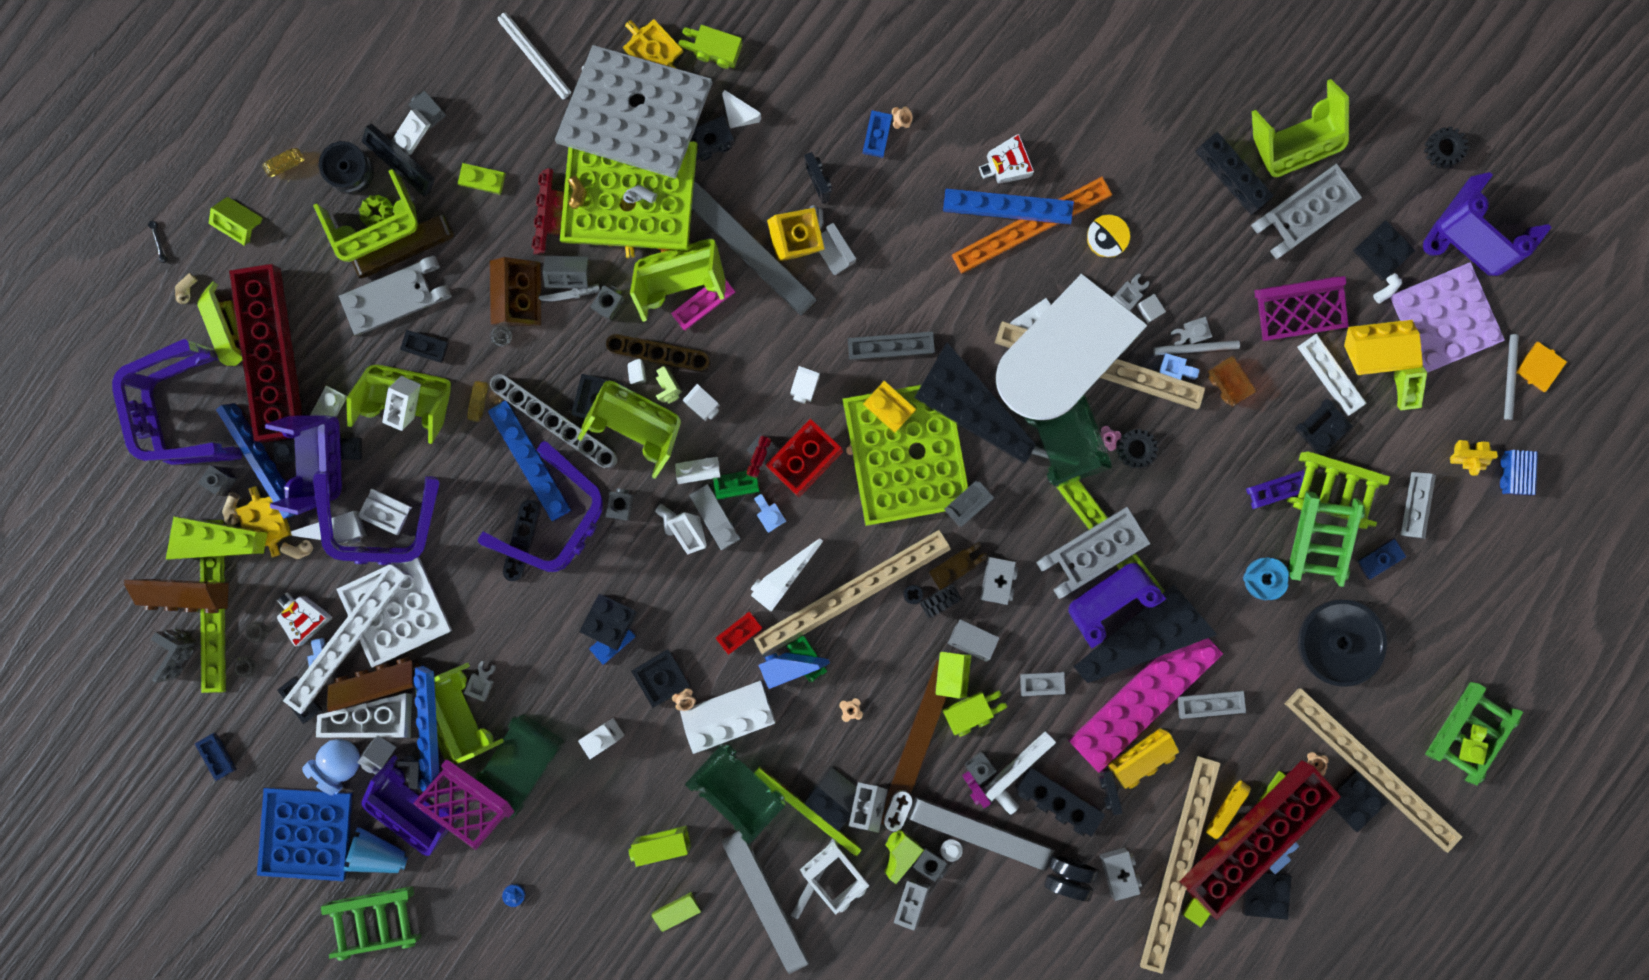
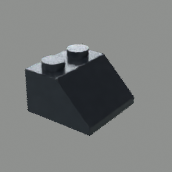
(832, 798)

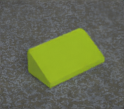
(676, 912)

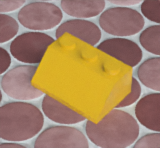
(1384, 347)
(1144, 758)

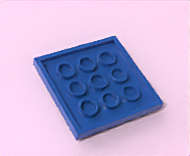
(304, 834)

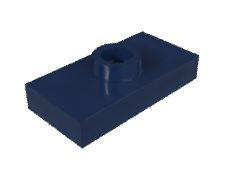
(1381, 559)
(215, 756)

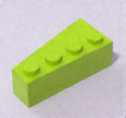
(210, 539)

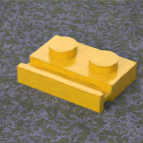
(889, 406)

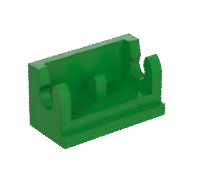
(735, 485)
(802, 647)

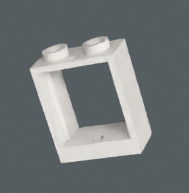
(819, 863)

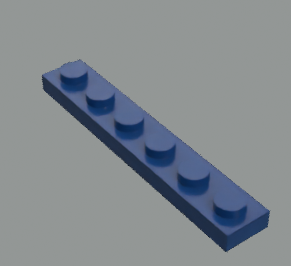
(1008, 206)
(254, 452)
(529, 460)
(426, 726)

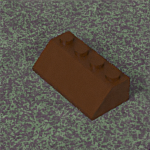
(178, 593)
(371, 685)

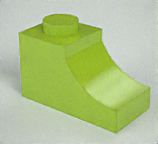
(1410, 387)
(903, 854)

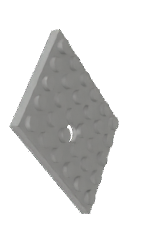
(646, 136)

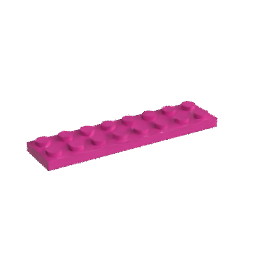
(1142, 702)

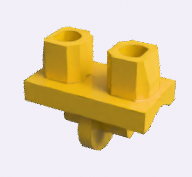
(1473, 459)

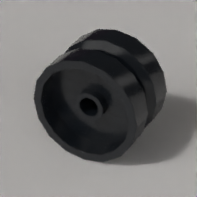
(346, 167)
(1071, 878)

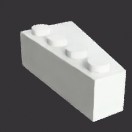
(383, 717)

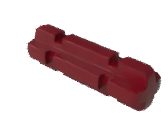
(758, 456)

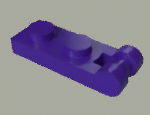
(1276, 489)

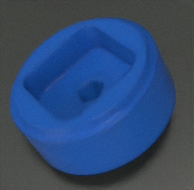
(513, 895)

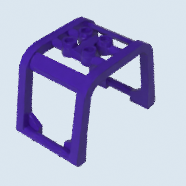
(145, 416)
(586, 527)
(365, 554)

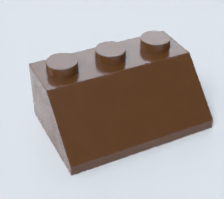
(515, 292)

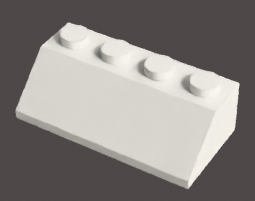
(727, 717)

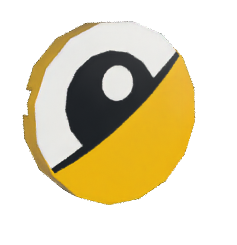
(1108, 236)

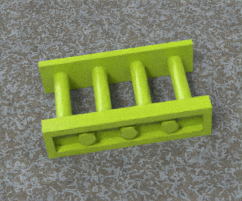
(1353, 475)

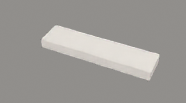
(1331, 375)

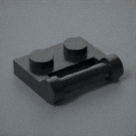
(1328, 432)

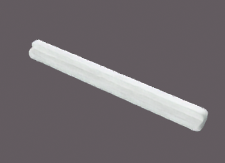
(533, 54)

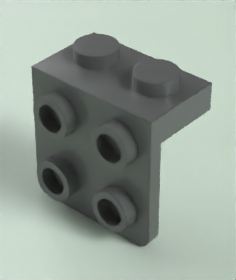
(179, 650)

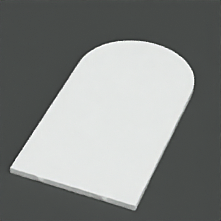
(1065, 351)

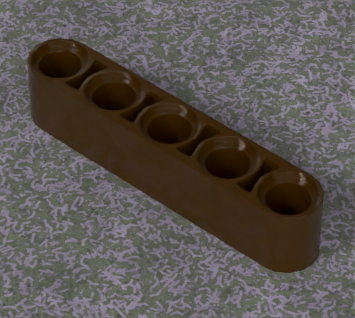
(425, 237)
(649, 348)

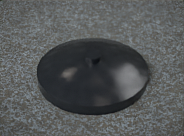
(1342, 642)

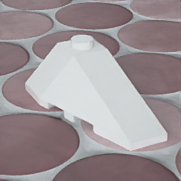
(775, 585)

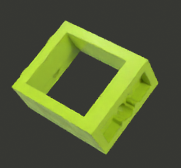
(660, 846)

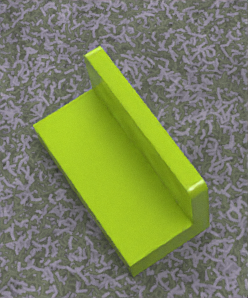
(234, 220)
(953, 675)

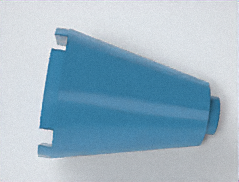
(374, 854)

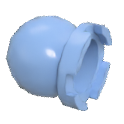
(333, 764)

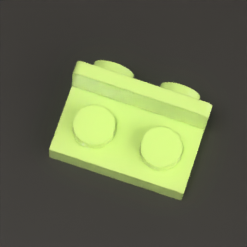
(670, 385)

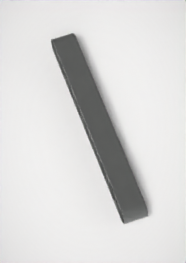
(751, 251)

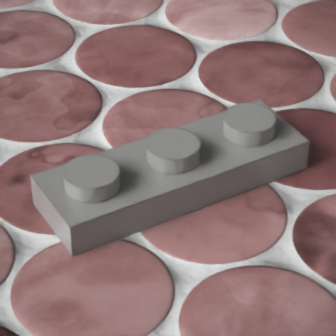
(1418, 505)
(1211, 704)

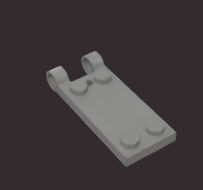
(1309, 209)
(392, 297)
(1096, 550)

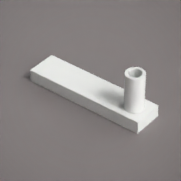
(996, 787)

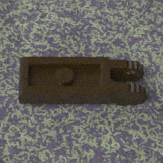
(956, 566)

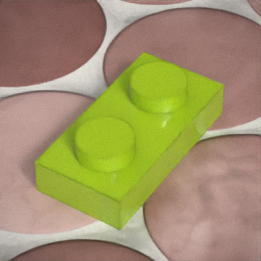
(481, 178)

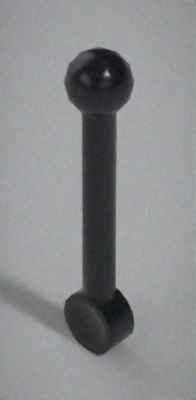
(153, 225)

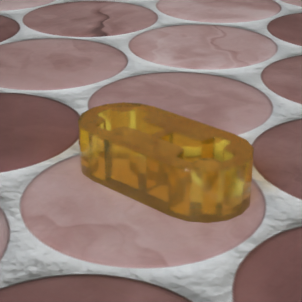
(282, 162)
(477, 401)

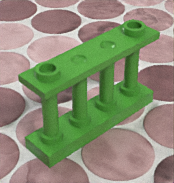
(1308, 525)
(1452, 731)
(357, 906)

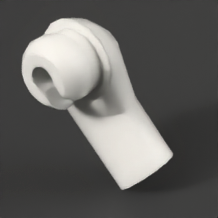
(1388, 291)

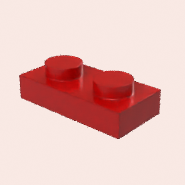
(739, 633)

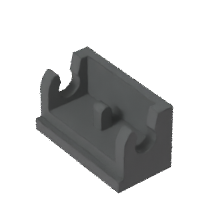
(566, 272)
(968, 503)

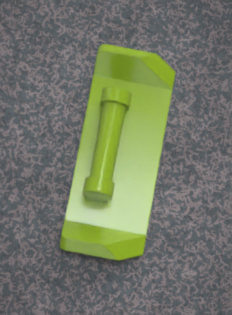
(217, 327)

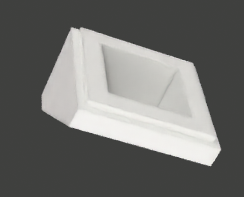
(1150, 308)
(636, 372)

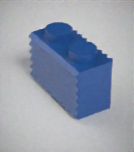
(1519, 472)

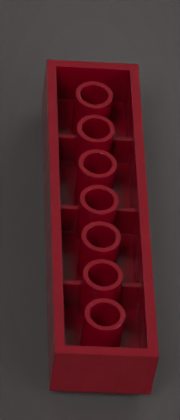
(265, 348)
(1259, 839)

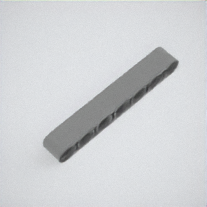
(544, 417)
(980, 833)
(765, 902)

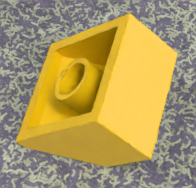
(795, 234)

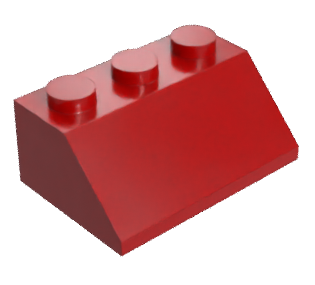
(804, 458)

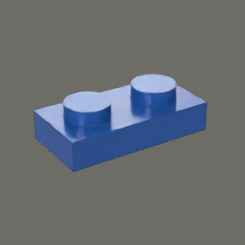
(877, 134)
(605, 653)

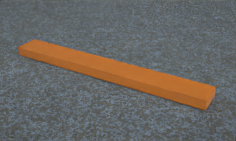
(1025, 229)

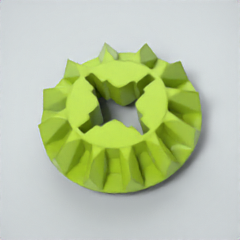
(376, 201)

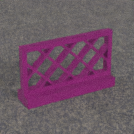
(1302, 289)
(471, 787)

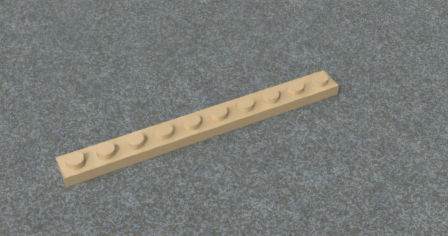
(1128, 374)
(851, 593)
(1373, 770)
(1179, 864)

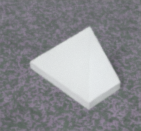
(739, 112)
(688, 531)

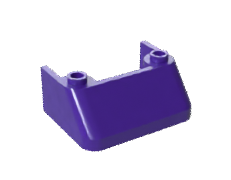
(1477, 238)
(315, 450)
(393, 806)

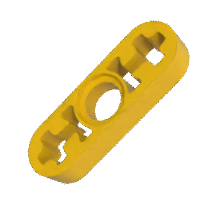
(1228, 809)

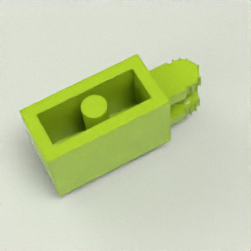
(713, 46)
(972, 712)

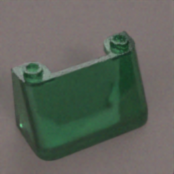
(1073, 444)
(520, 761)
(736, 792)

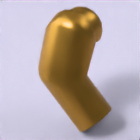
(579, 193)

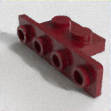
(549, 211)

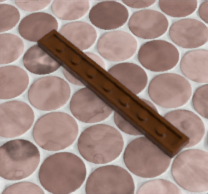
(916, 744)

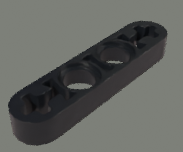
(525, 541)

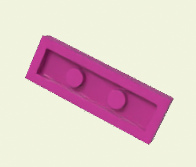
(699, 306)

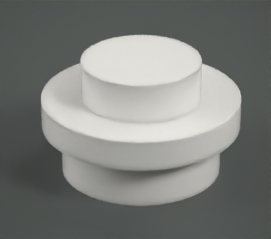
(951, 850)

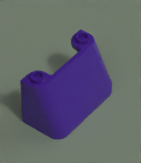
(1110, 596)

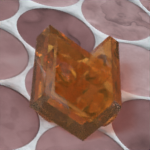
(1231, 381)

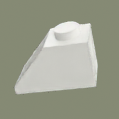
(804, 385)
(701, 403)

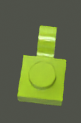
(1474, 749)

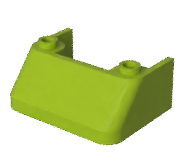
(1307, 141)
(352, 245)
(674, 272)
(371, 392)
(636, 419)
(456, 728)

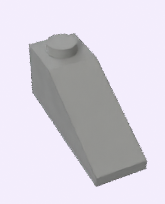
(714, 517)

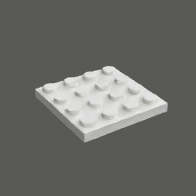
(407, 619)

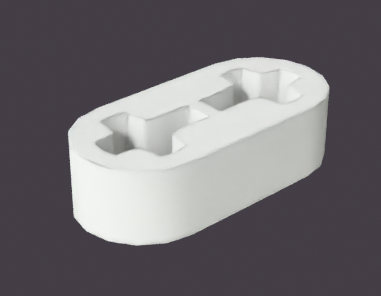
(903, 812)

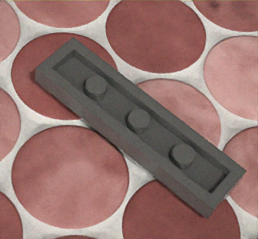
(891, 345)

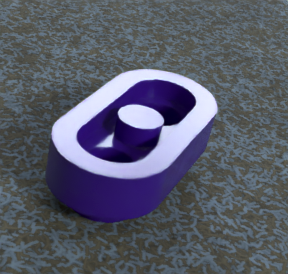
(1440, 242)

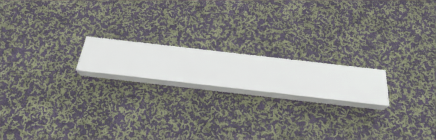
(345, 638)

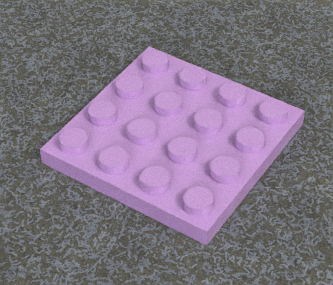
(1449, 316)

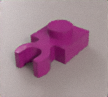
(978, 795)

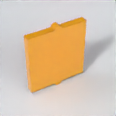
(1541, 366)

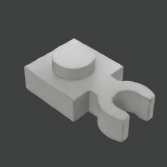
(1129, 293)
(1194, 331)
(480, 685)

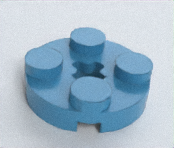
(1265, 591)

